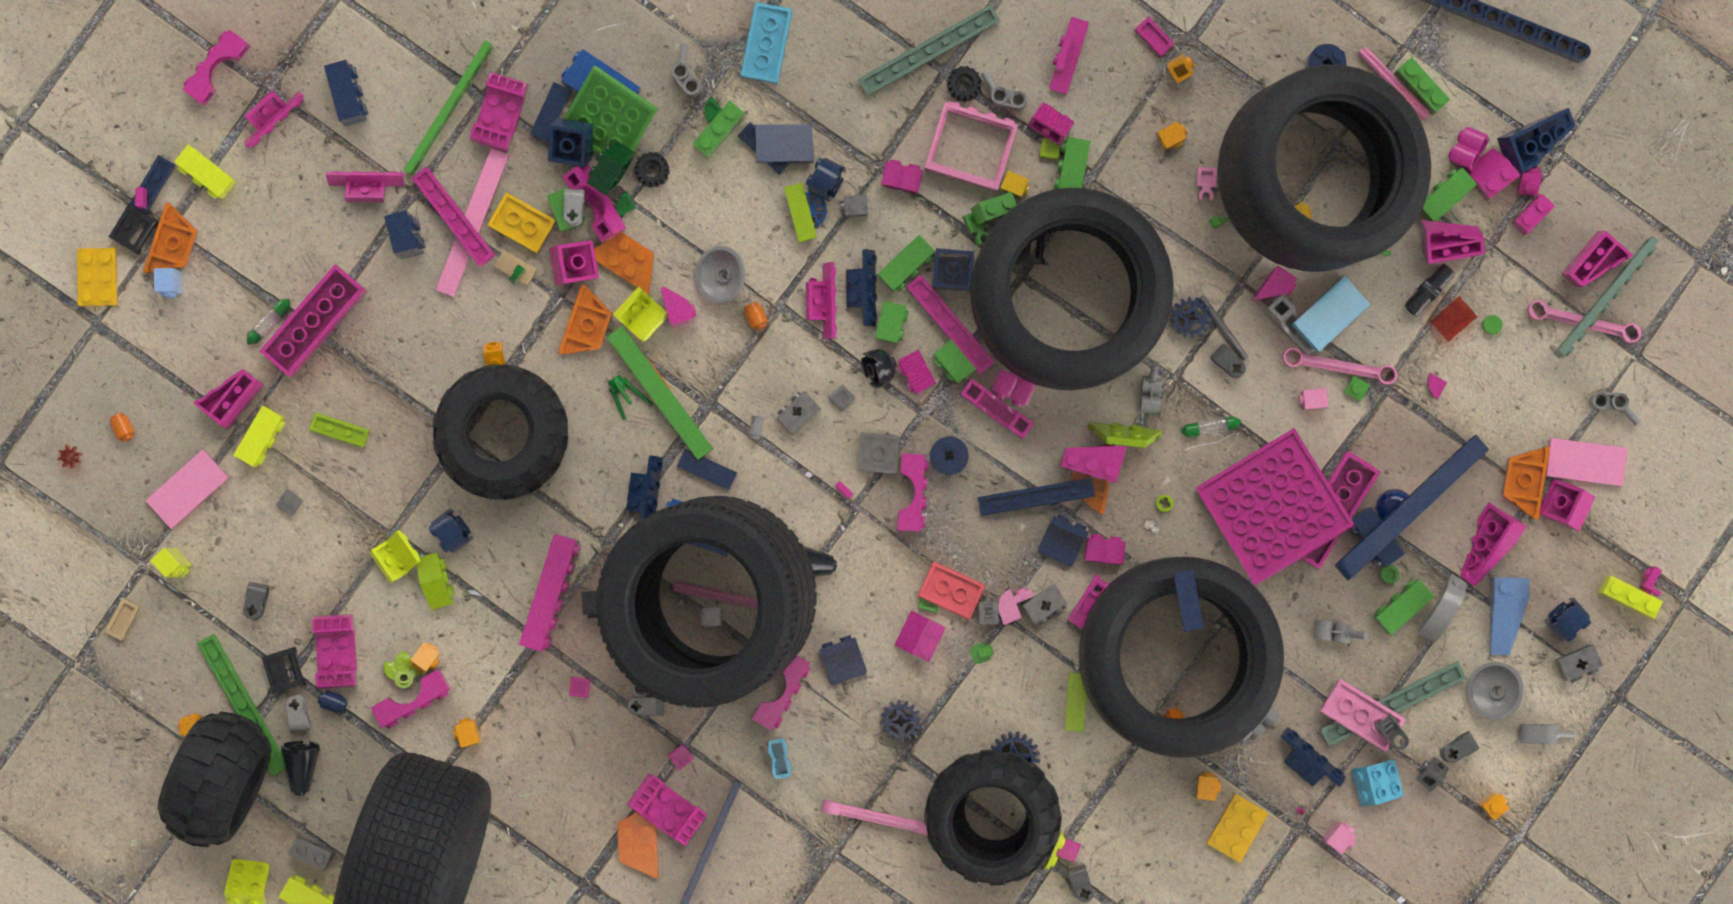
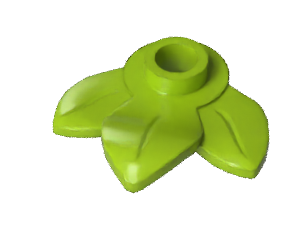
(400, 668)

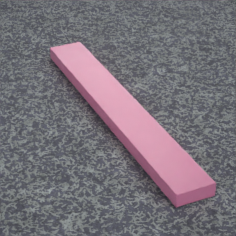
(476, 215)

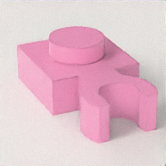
(1206, 179)

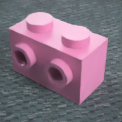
(1340, 837)

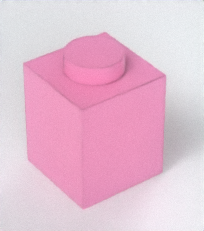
(1313, 399)

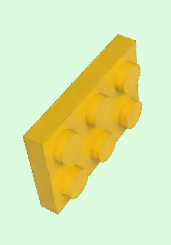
(521, 222)
(97, 277)
(1237, 828)

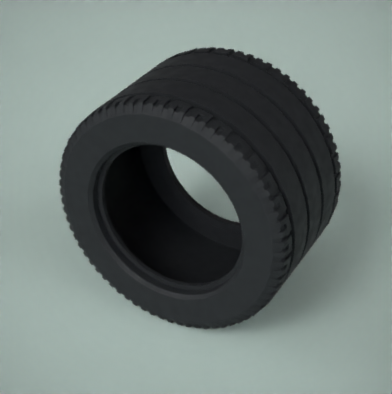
(633, 614)

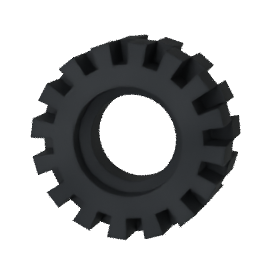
(964, 72)
(651, 158)

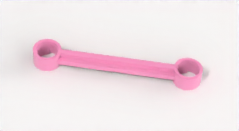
(1573, 319)
(1340, 366)
(873, 816)

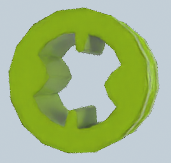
(1159, 506)

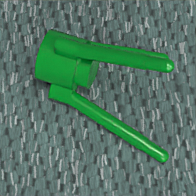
(618, 386)

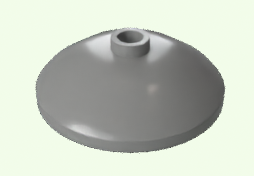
(712, 272)
(1484, 686)

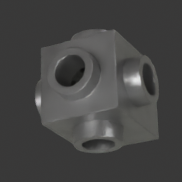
(1432, 773)

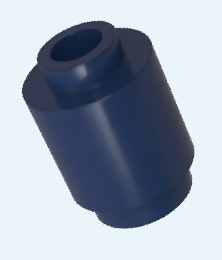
(332, 702)

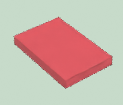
(951, 590)

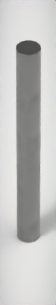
(1224, 329)

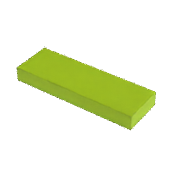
(800, 212)
(339, 430)
(1075, 703)

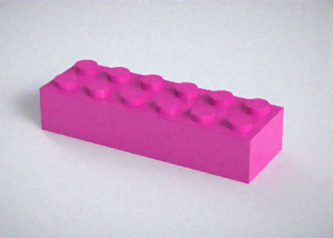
(313, 321)
(1351, 483)
(549, 593)

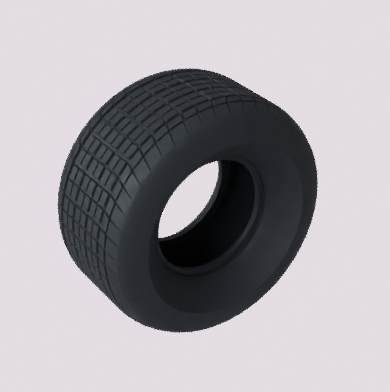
(416, 835)

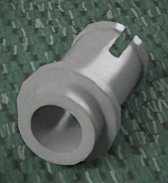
(756, 428)

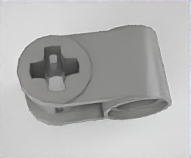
(573, 204)
(297, 718)

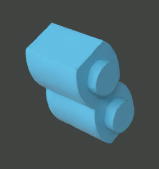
(778, 752)

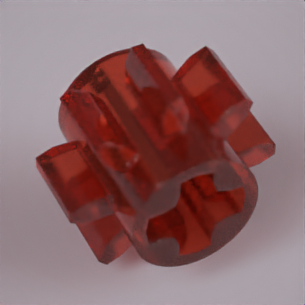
(64, 453)

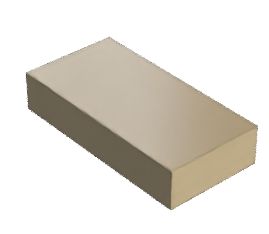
(508, 262)
(122, 619)

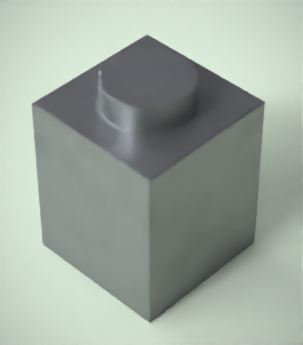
(854, 206)

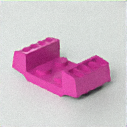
(499, 112)
(335, 651)
(666, 809)

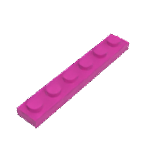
(453, 216)
(950, 324)

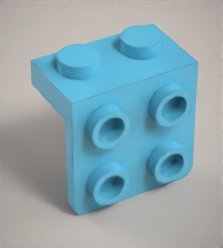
(1377, 783)

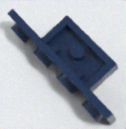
(862, 287)
(645, 488)
(1309, 762)

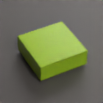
(1049, 149)

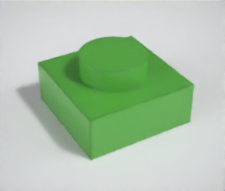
(1356, 388)

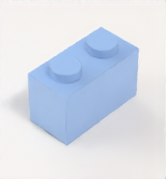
(167, 282)

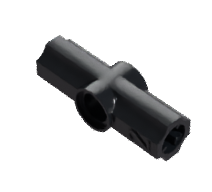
(1429, 290)

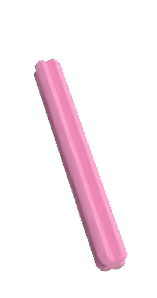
(1385, 74)
(715, 594)

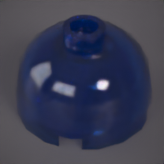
(1389, 501)

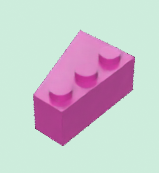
(1450, 241)
(1595, 258)
(230, 398)
(1096, 462)

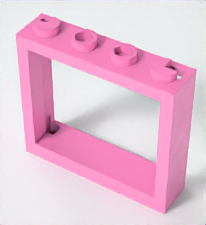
(988, 118)

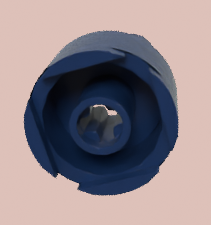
(1328, 53)
(826, 179)
(951, 466)
(450, 531)
(1568, 620)

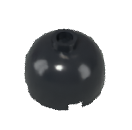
(879, 367)

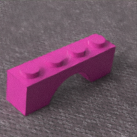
(200, 84)
(606, 219)
(996, 409)
(911, 517)
(432, 687)
(769, 712)

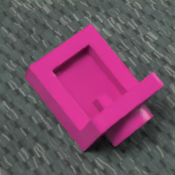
(1530, 181)
(1650, 576)

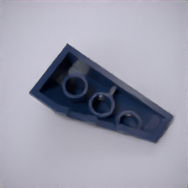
(1530, 143)

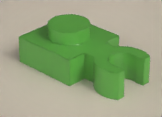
(973, 228)

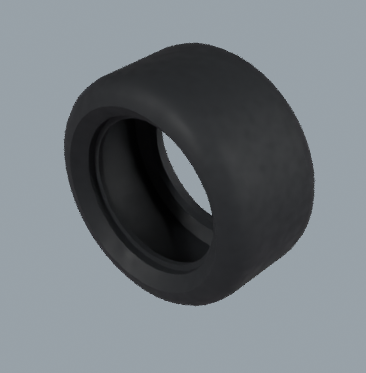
(1395, 154)
(1133, 242)
(1257, 674)

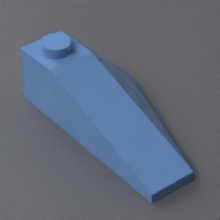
(1507, 609)

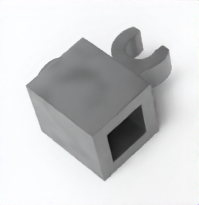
(988, 611)

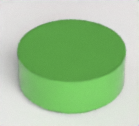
(1492, 324)
(1389, 575)

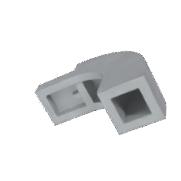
(1284, 316)
(1445, 609)

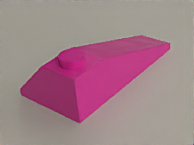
(1494, 538)

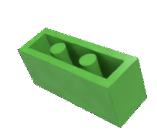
(1422, 86)
(718, 129)
(1073, 163)
(1447, 194)
(907, 264)
(1403, 606)

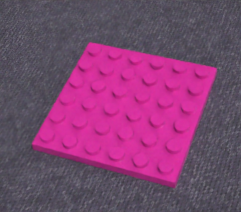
(1275, 506)

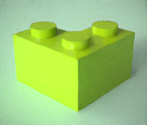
(435, 581)

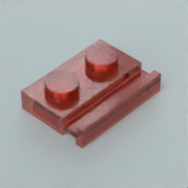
(1453, 319)

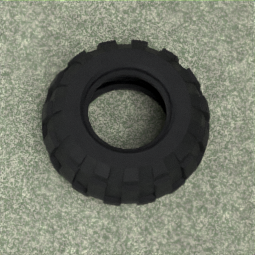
(545, 440)
(214, 779)
(983, 858)

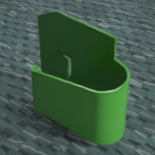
(981, 653)

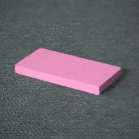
(1586, 462)
(187, 489)
(1358, 712)

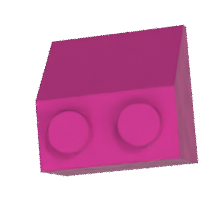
(1493, 174)
(573, 262)
(1277, 284)
(678, 308)
(1566, 504)
(920, 636)

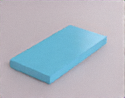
(766, 43)
(1331, 314)

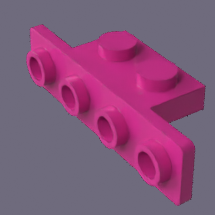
(1069, 55)
(268, 113)
(365, 185)
(821, 301)

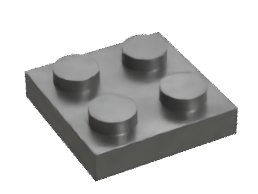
(878, 453)

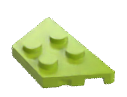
(1125, 435)

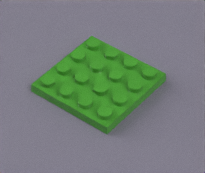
(612, 110)

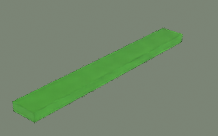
(448, 107)
(660, 392)
(238, 694)

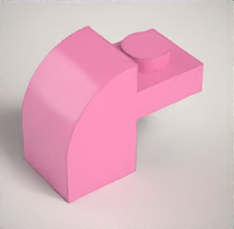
(1007, 605)

